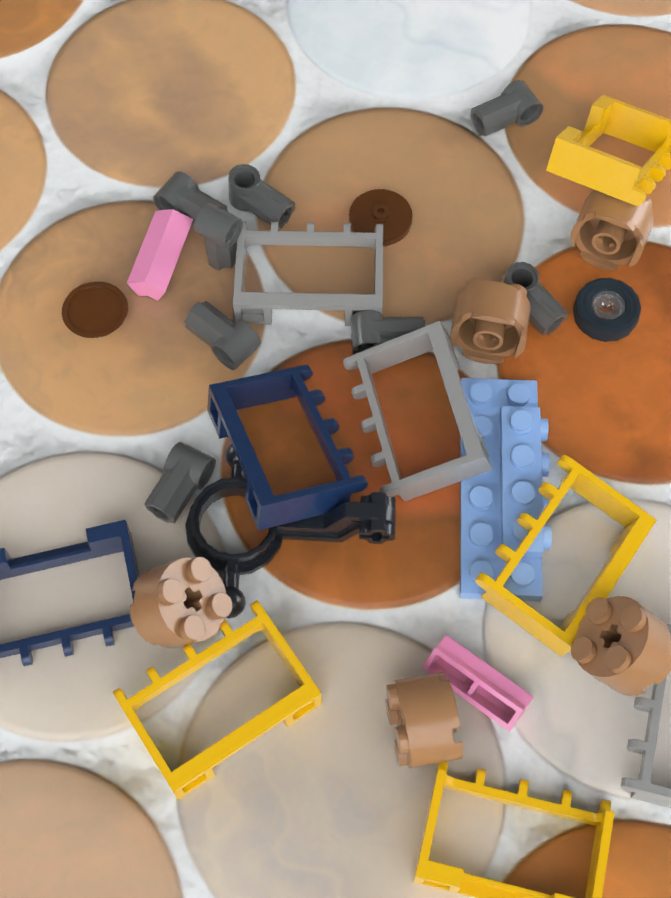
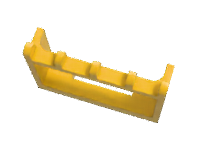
(606, 173)
(636, 524)
(288, 709)
(454, 878)

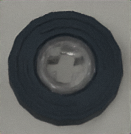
(607, 325)

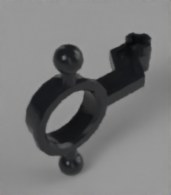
(371, 518)

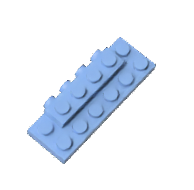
(493, 501)

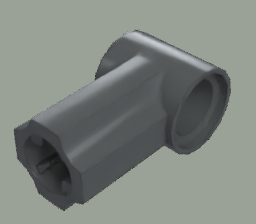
(514, 105)
(183, 196)
(258, 196)
(220, 235)
(545, 311)
(371, 328)
(228, 340)
(183, 474)

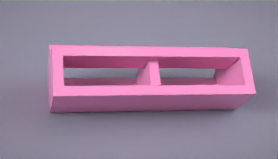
(159, 253)
(479, 683)

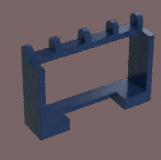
(269, 387)
(102, 541)

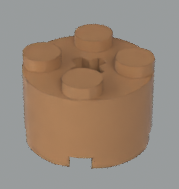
(612, 231)
(491, 320)
(179, 603)
(623, 645)
(425, 720)

